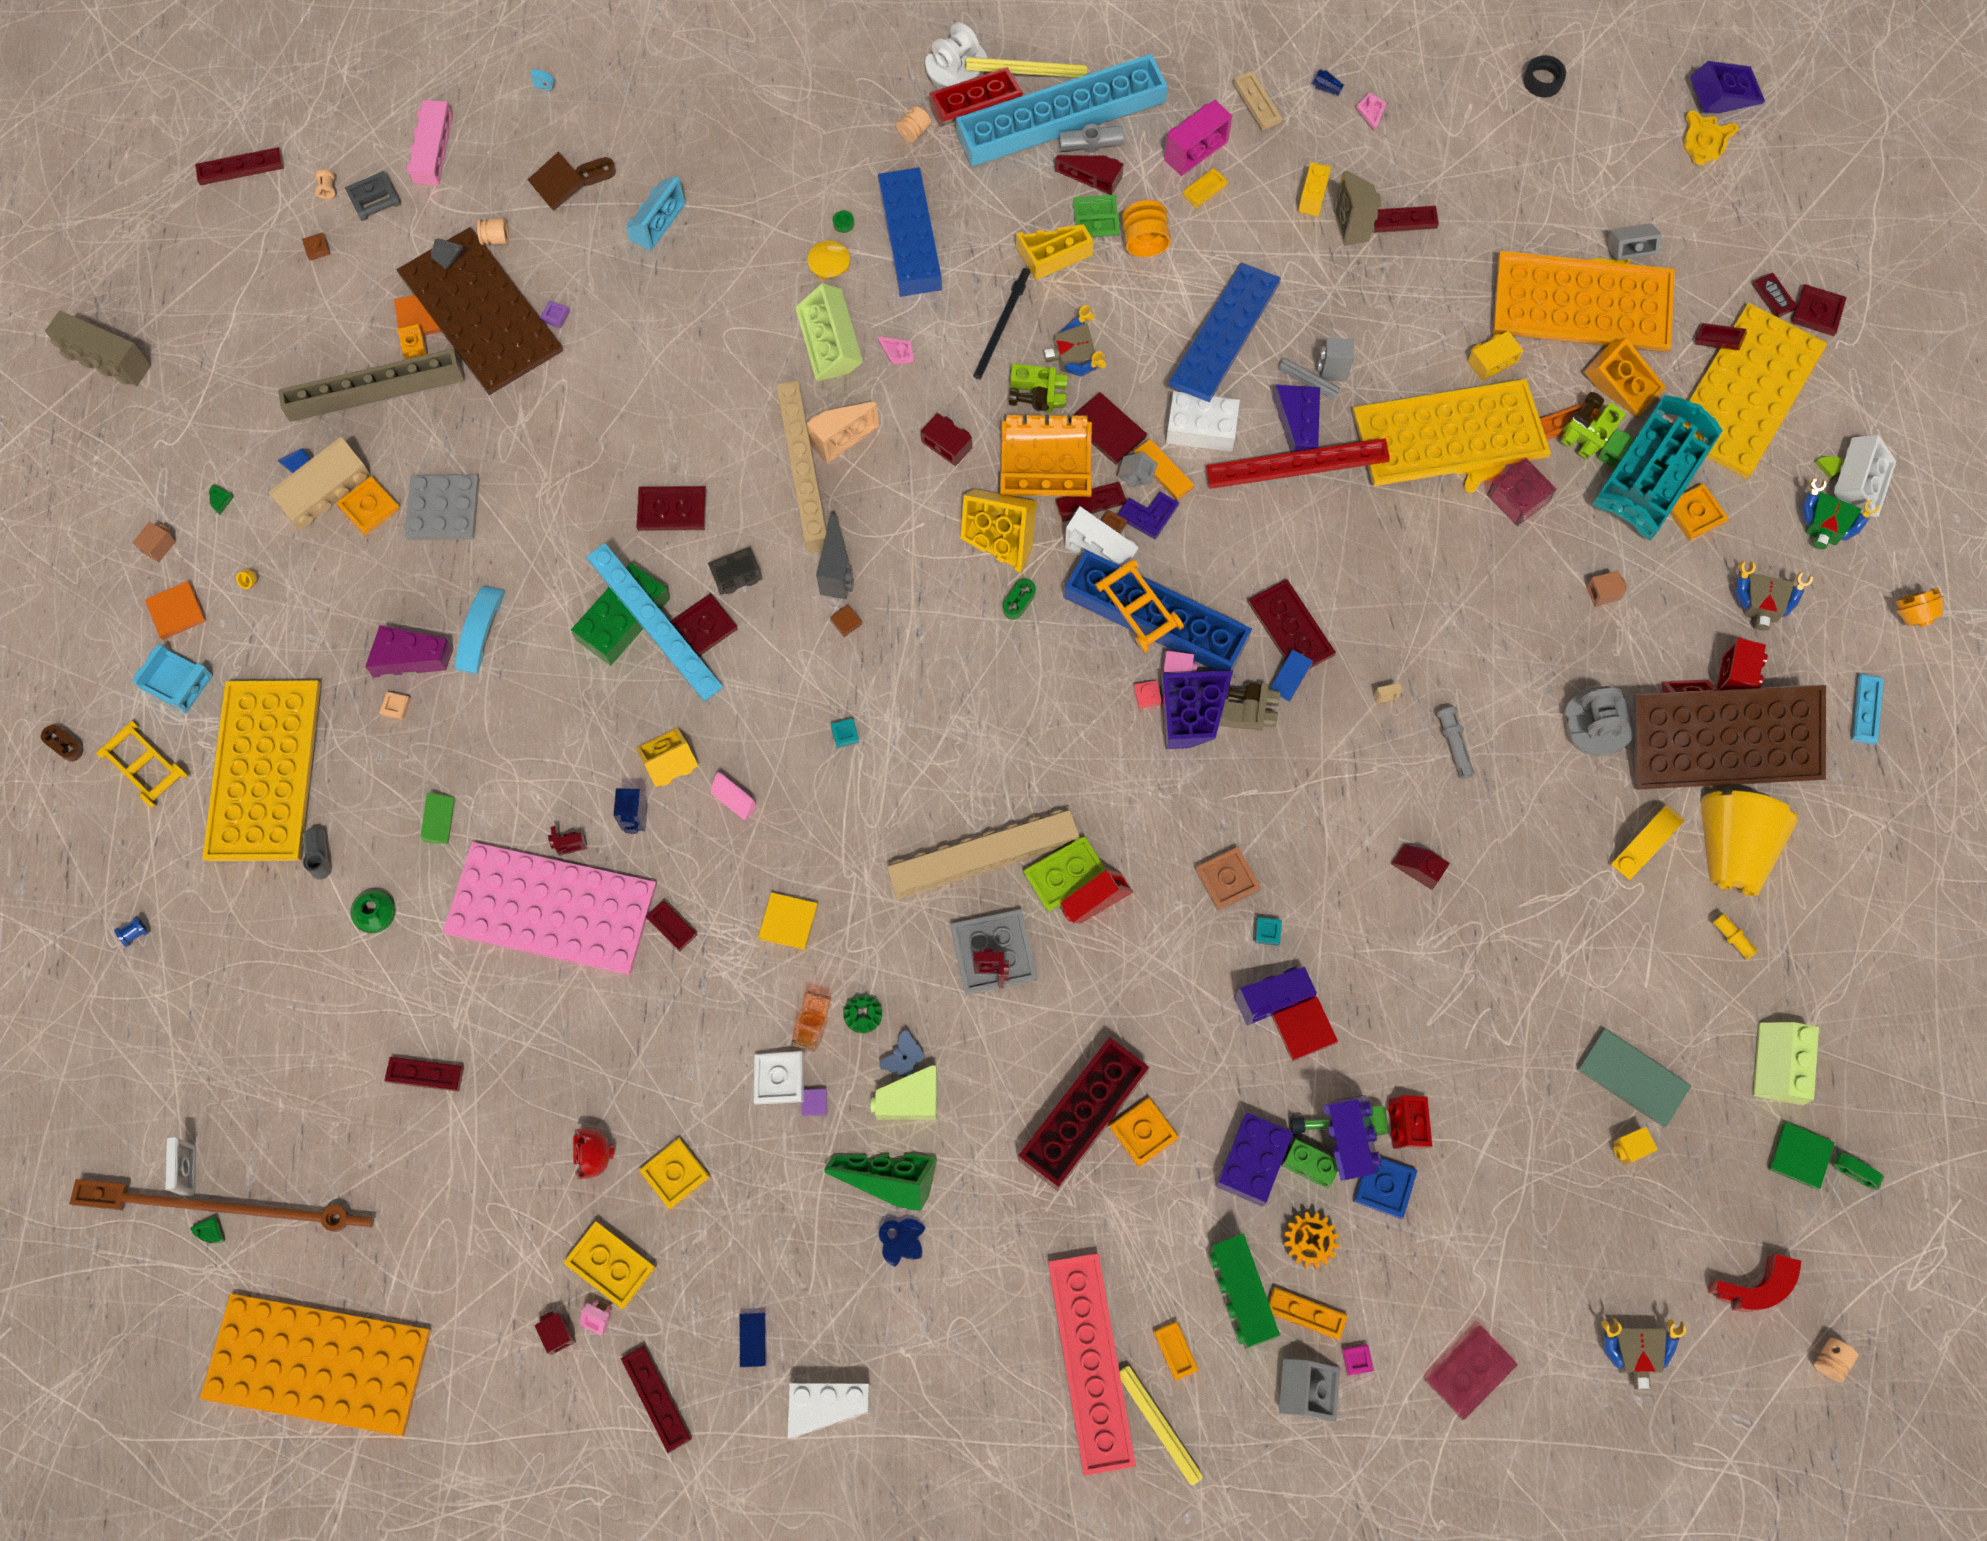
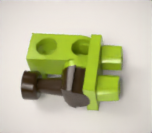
(1042, 383)
(1589, 432)

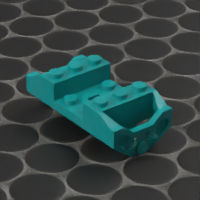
(1639, 487)

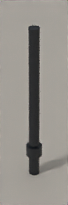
(1017, 290)

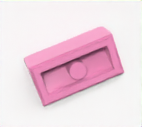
(732, 796)

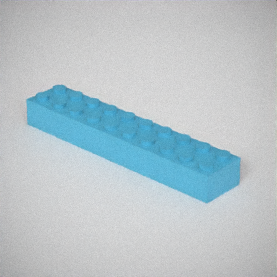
(1061, 108)

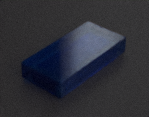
(753, 1340)

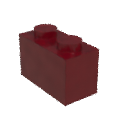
(946, 439)

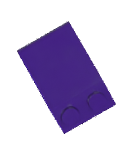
(1726, 87)

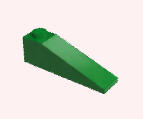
(898, 1181)

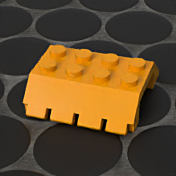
(1046, 456)

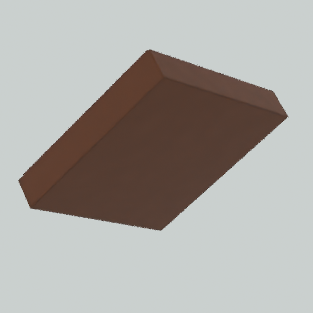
(556, 181)

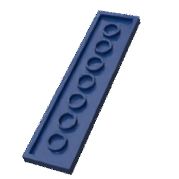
(1225, 332)

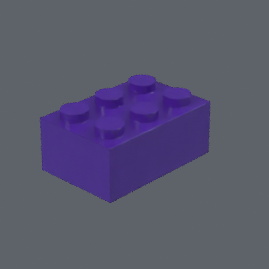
(1254, 1159)

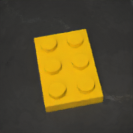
(609, 1265)

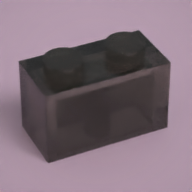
(735, 571)

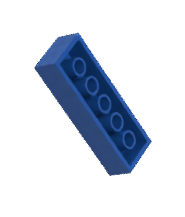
(910, 232)

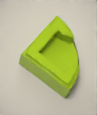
(1830, 465)

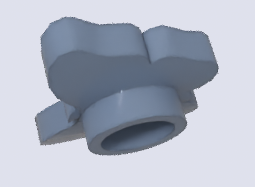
(908, 1048)

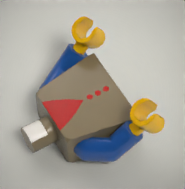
(1075, 347)
(1767, 597)
(1641, 1349)

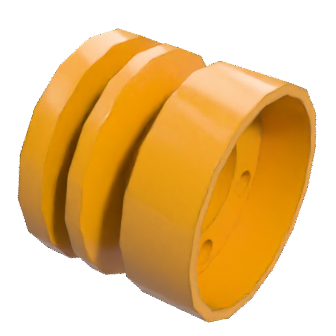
(1146, 228)

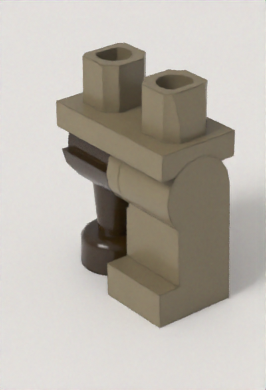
(1251, 710)

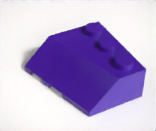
(1193, 706)
(1354, 1136)

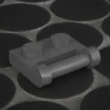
(369, 190)

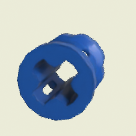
(131, 931)

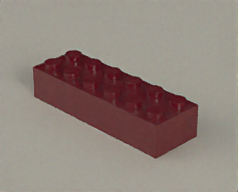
(1083, 1114)

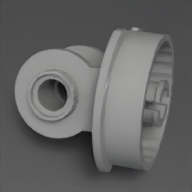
(1612, 722)

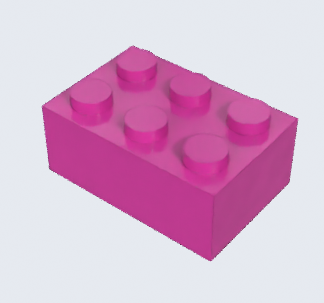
(1197, 137)

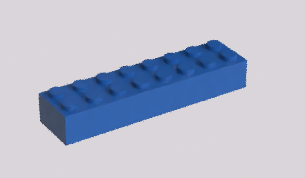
(1206, 633)

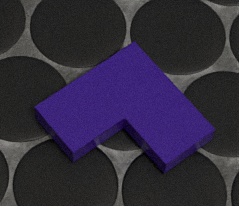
(1151, 519)

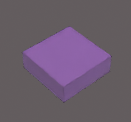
(555, 314)
(814, 1102)

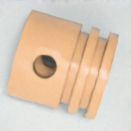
(913, 124)
(493, 231)
(1836, 1360)

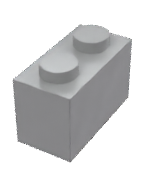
(1634, 241)
(1336, 359)

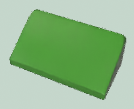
(437, 818)

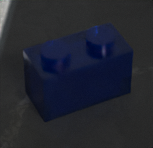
(630, 810)

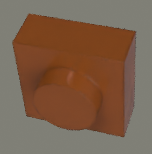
(316, 246)

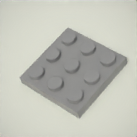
(442, 507)
(998, 932)

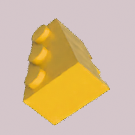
(1055, 249)

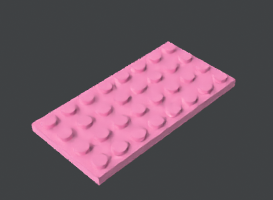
(550, 908)

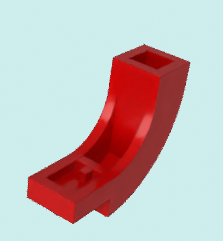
(1777, 1284)

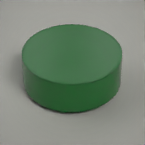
(843, 221)

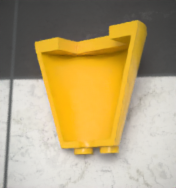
(1744, 838)

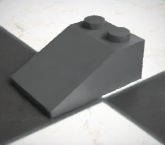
(833, 572)

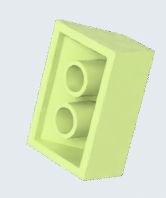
(1786, 1062)

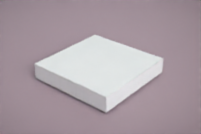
(779, 1077)
(180, 1167)

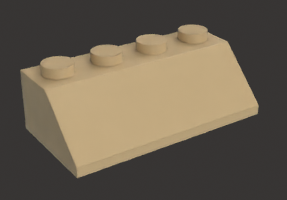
(319, 483)

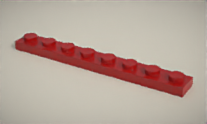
(1298, 463)

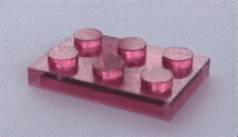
(1471, 1372)

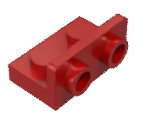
(1410, 1122)

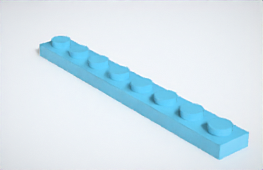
(654, 622)

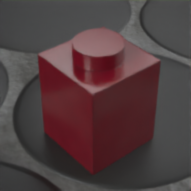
(554, 1332)

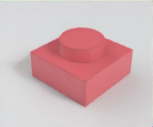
(1147, 694)

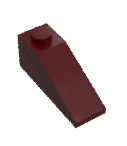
(1093, 170)

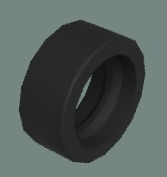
(1549, 64)

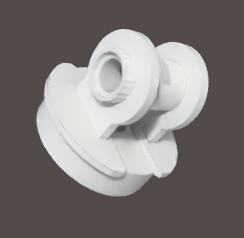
(948, 59)

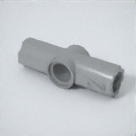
(1091, 138)

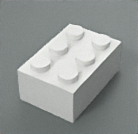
(1203, 422)

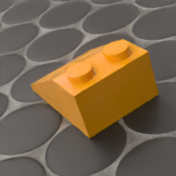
(1625, 377)

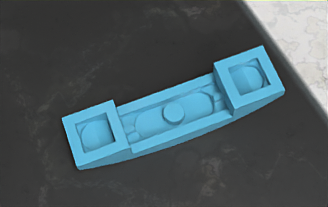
(476, 629)

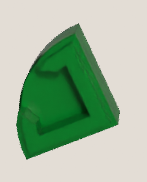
(219, 499)
(209, 1231)

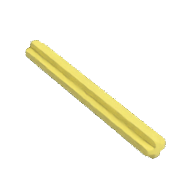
(1160, 1426)

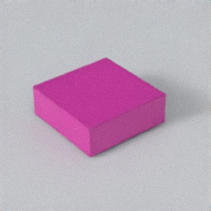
(1357, 1360)

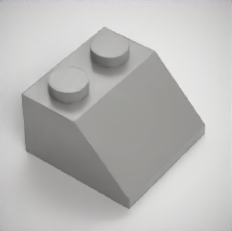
(1309, 1390)

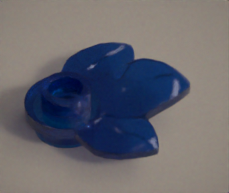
(904, 1243)

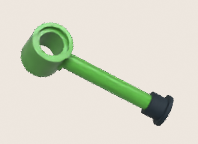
(1379, 1120)

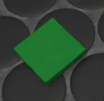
(1801, 1156)

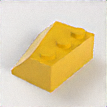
(999, 525)

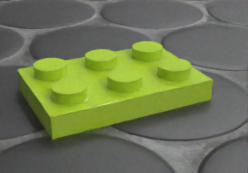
(1063, 873)

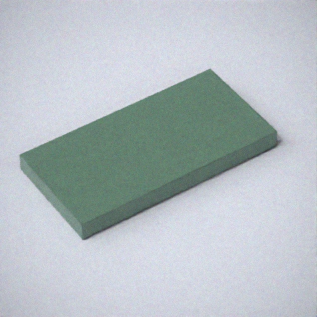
(1634, 1078)

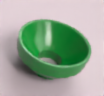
(380, 918)

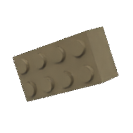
(97, 349)

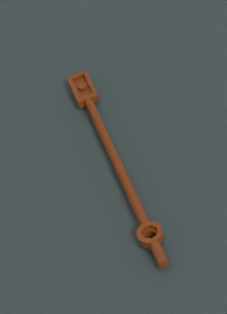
(115, 1195)

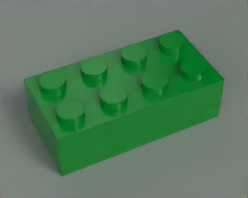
(609, 625)

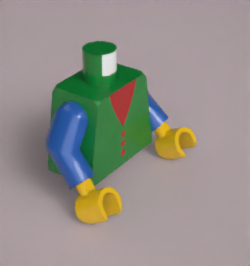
(1832, 518)

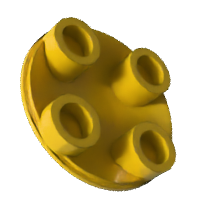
(828, 259)

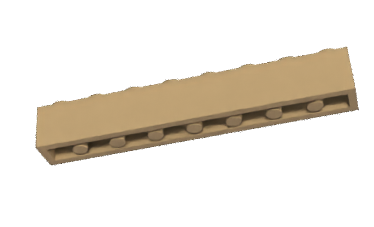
(802, 466)
(982, 854)

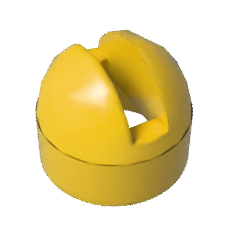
(244, 576)

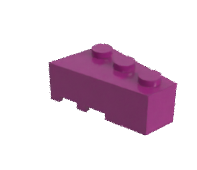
(406, 651)

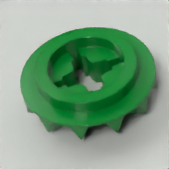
(863, 1024)

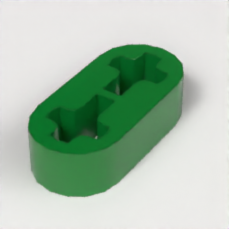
(1015, 596)
(1858, 1171)

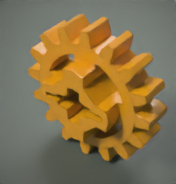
(1304, 1231)

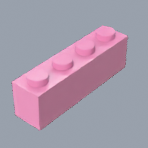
(430, 142)

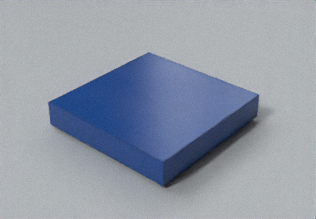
(1387, 1189)

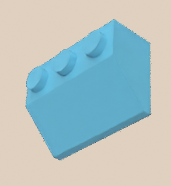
(656, 213)

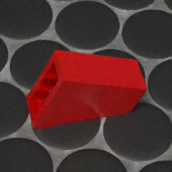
(1095, 896)

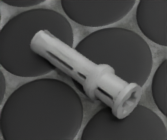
(1453, 732)

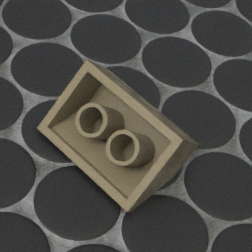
(1356, 209)

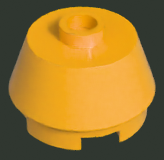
(1921, 607)

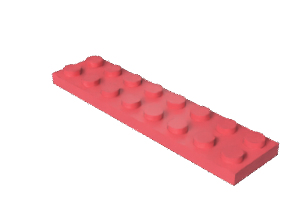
(1091, 1365)

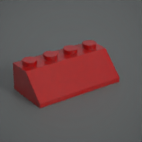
(973, 95)

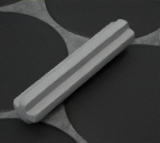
(1309, 378)

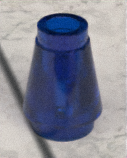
(1327, 82)

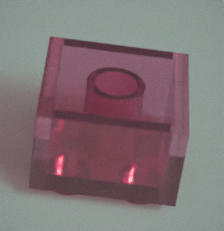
(1521, 491)

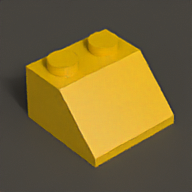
(667, 757)

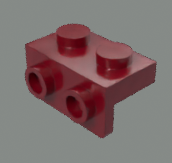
(991, 962)

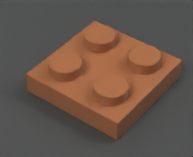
(1228, 878)

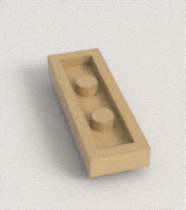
(1257, 100)

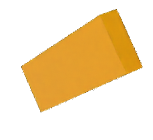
(1166, 471)
(1307, 1314)

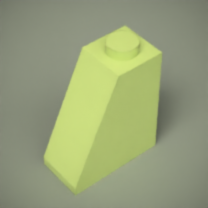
(908, 1098)

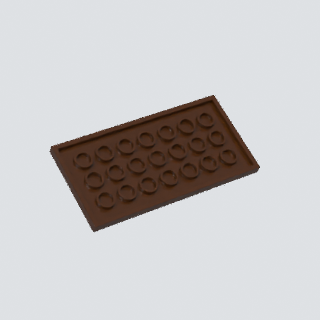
(481, 313)
(1729, 736)

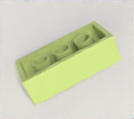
(828, 333)

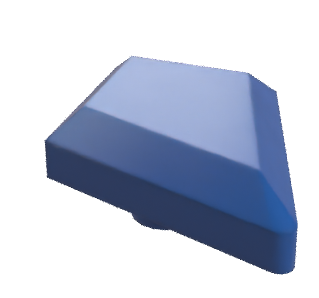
(294, 460)

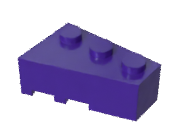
(1299, 415)
(1274, 994)

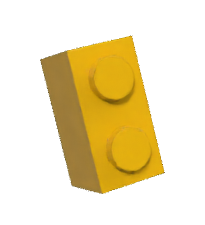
(1314, 189)
(1495, 355)

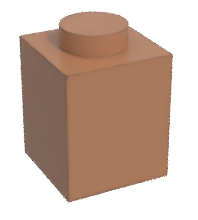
(154, 541)
(1606, 588)

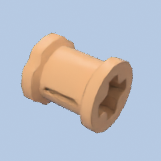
(324, 184)

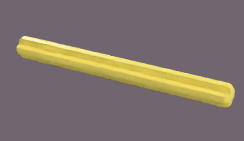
(1026, 67)

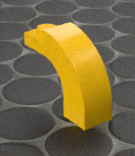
(1648, 842)

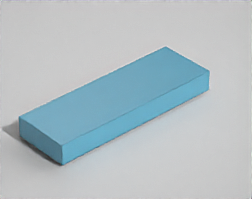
(1867, 709)

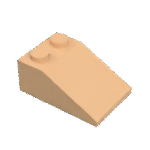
(841, 428)

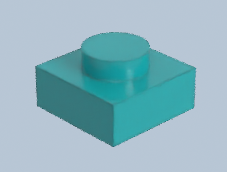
(844, 733)
(1268, 931)

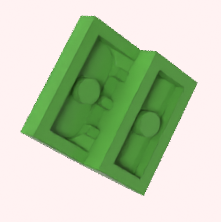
(1097, 215)

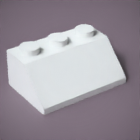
(1865, 473)

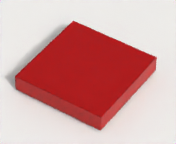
(1304, 1029)

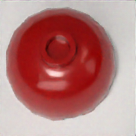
(591, 1152)

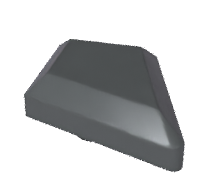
(445, 252)

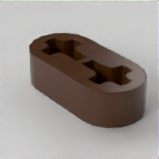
(596, 171)
(65, 739)

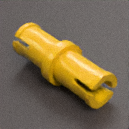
(1735, 936)

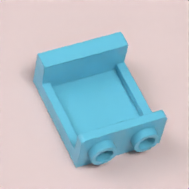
(172, 678)

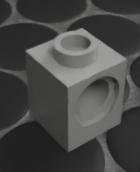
(1137, 469)

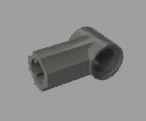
(315, 852)

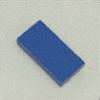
(1291, 675)

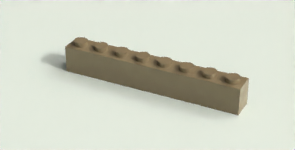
(370, 385)

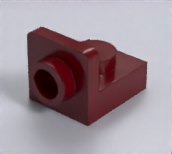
(569, 843)

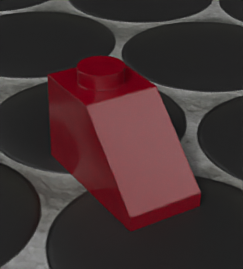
(1421, 865)

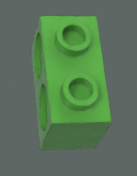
(1311, 1164)

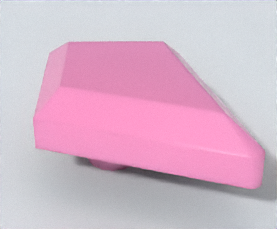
(1371, 109)
(897, 350)

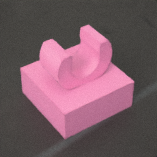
(594, 1318)

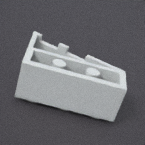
(1091, 534)
(823, 1405)

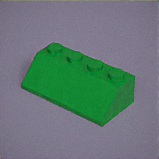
(1243, 1291)

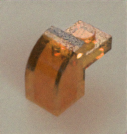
(813, 1021)

